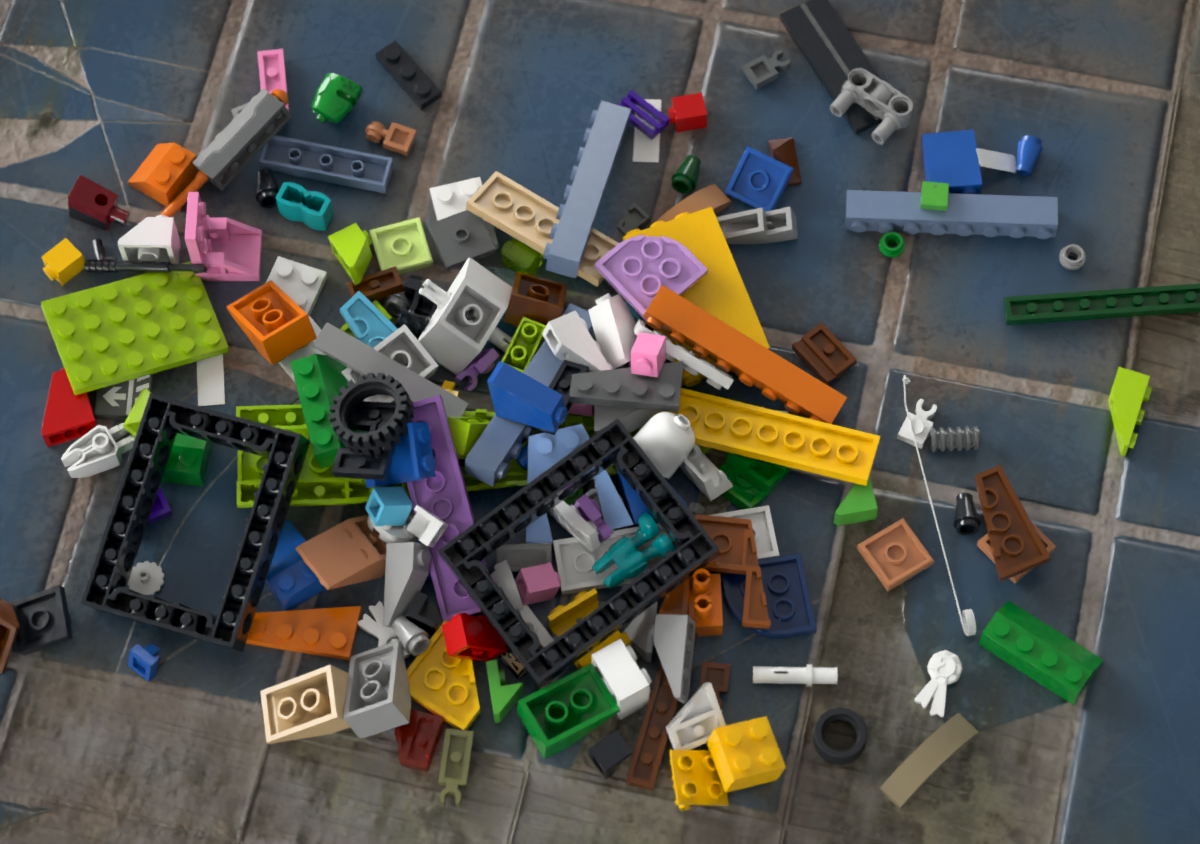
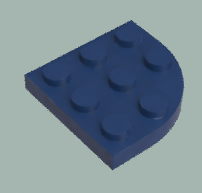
(785, 594)

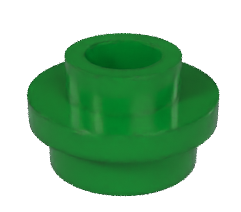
(892, 238)

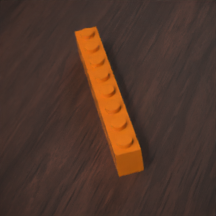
(743, 357)

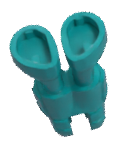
(626, 556)

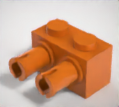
(706, 603)

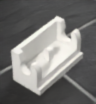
(705, 474)

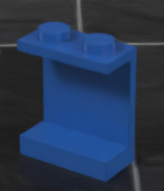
(411, 458)

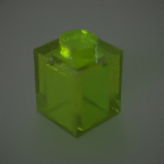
(520, 257)

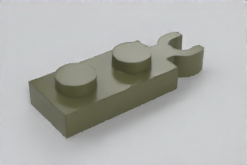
(455, 763)

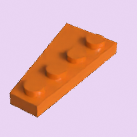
(308, 631)

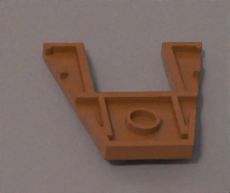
(736, 556)

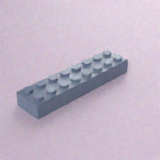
(327, 164)

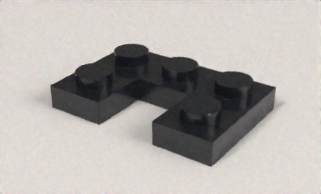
(366, 417)

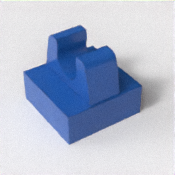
(144, 660)

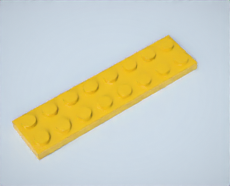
(779, 437)

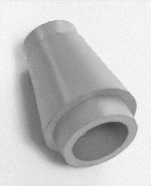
(411, 636)

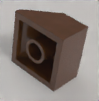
(535, 299)

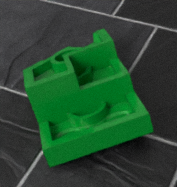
(751, 479)

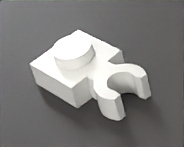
(920, 424)

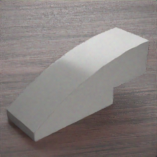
(759, 226)

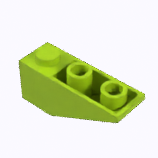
(524, 344)
(1125, 402)

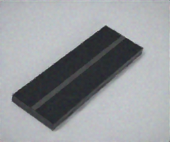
(830, 53)

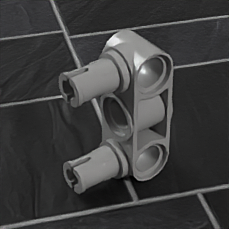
(878, 99)

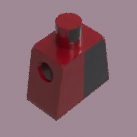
(95, 205)

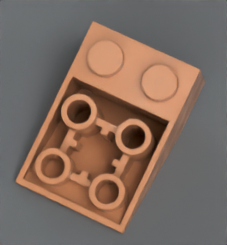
(345, 554)

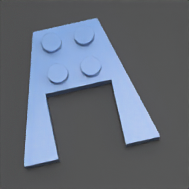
(546, 451)

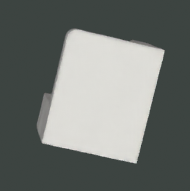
(427, 526)

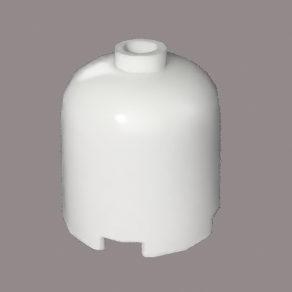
(666, 441)

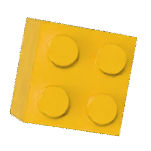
(746, 754)

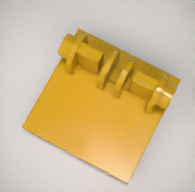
(696, 779)

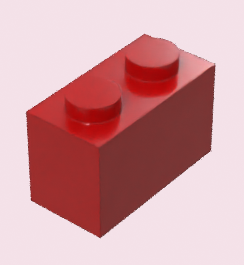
(472, 638)

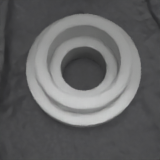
(1075, 251)

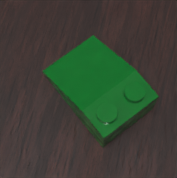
(187, 461)
(566, 710)

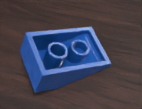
(289, 576)

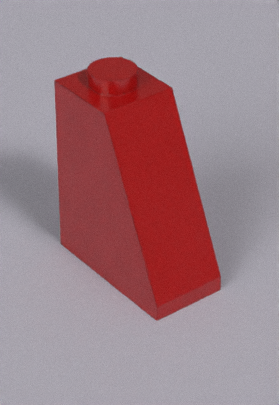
(66, 414)

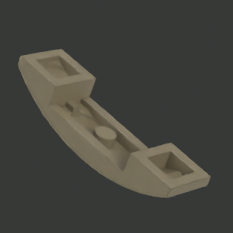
(928, 759)

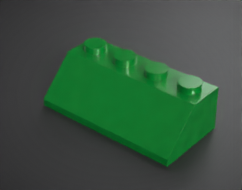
(317, 383)
(1040, 652)

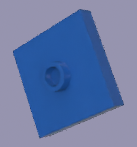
(759, 180)

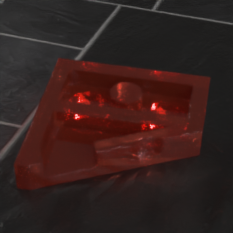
(419, 740)

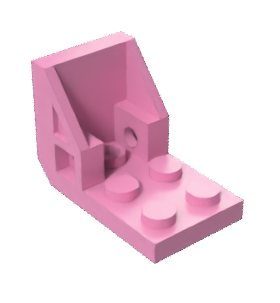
(222, 244)

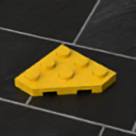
(444, 684)

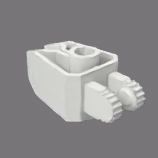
(97, 451)

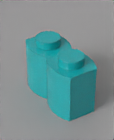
(302, 205)

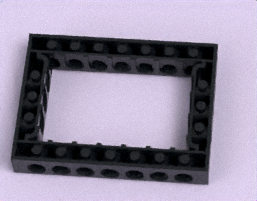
(605, 448)
(134, 502)

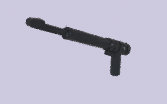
(110, 264)

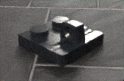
(42, 620)

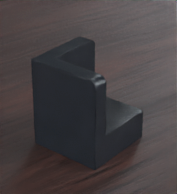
(424, 614)
(609, 753)

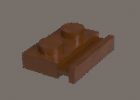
(824, 354)

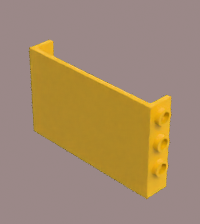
(722, 288)

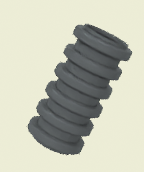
(956, 438)

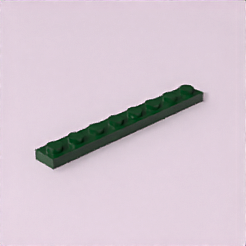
(1102, 304)

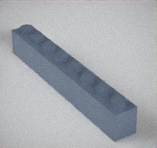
(587, 190)
(964, 215)
(503, 437)

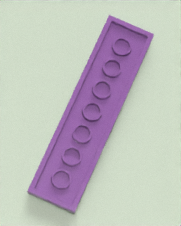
(446, 499)

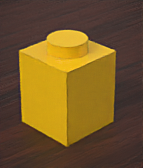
(63, 262)

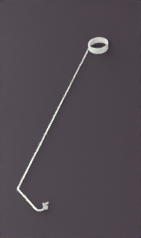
(970, 628)

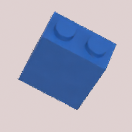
(952, 160)

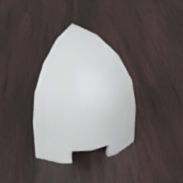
(503, 578)

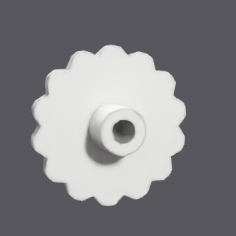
(146, 578)

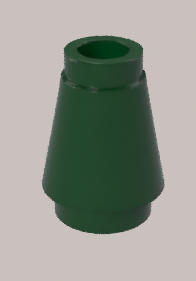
(686, 175)

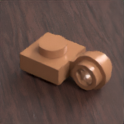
(397, 138)

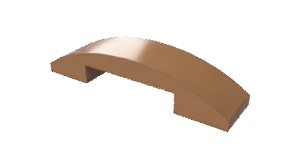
(707, 197)

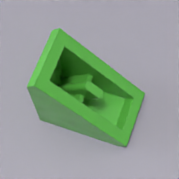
(857, 506)

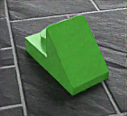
(502, 695)

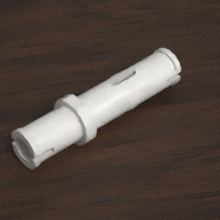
(795, 675)

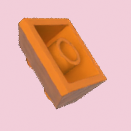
(165, 172)

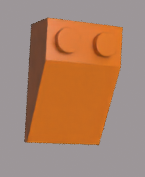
(272, 322)

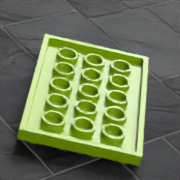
(133, 328)

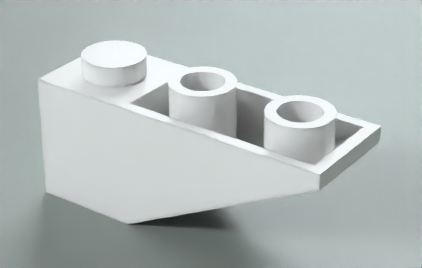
(572, 342)

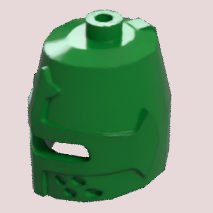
(335, 98)

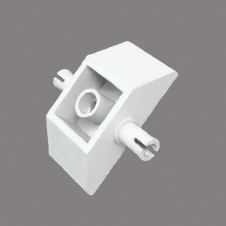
(452, 337)

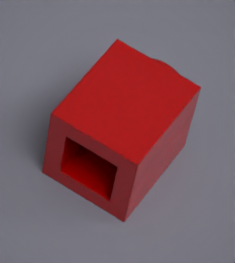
(688, 112)

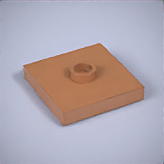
(895, 554)

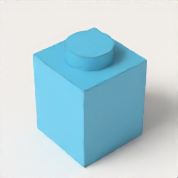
(389, 506)

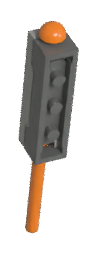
(237, 144)

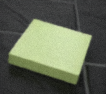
(402, 246)

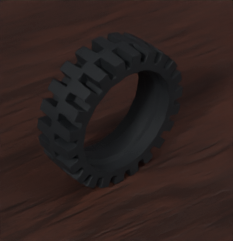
(358, 392)

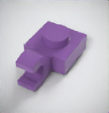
(480, 365)

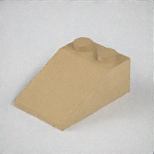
(305, 705)

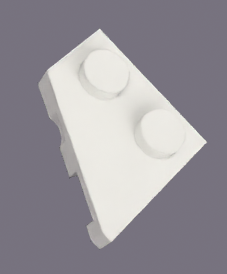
(696, 720)

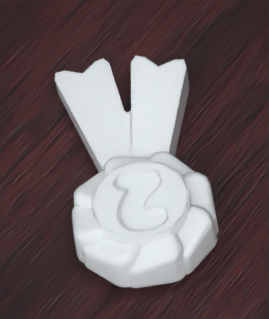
(376, 628)
(944, 670)

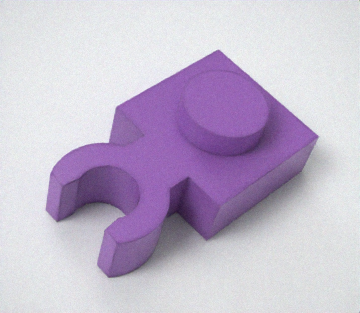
(591, 512)

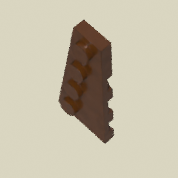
(1009, 528)

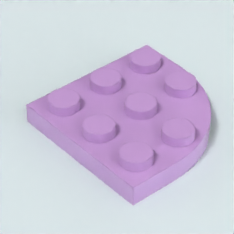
(644, 264)

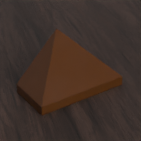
(785, 152)

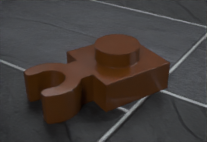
(718, 675)

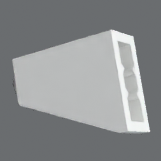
(613, 329)

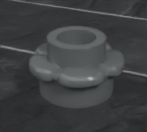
(396, 303)

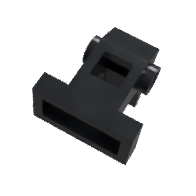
(420, 304)

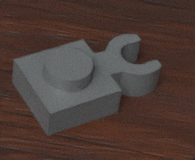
(763, 71)

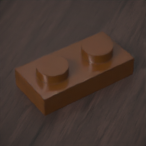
(378, 285)

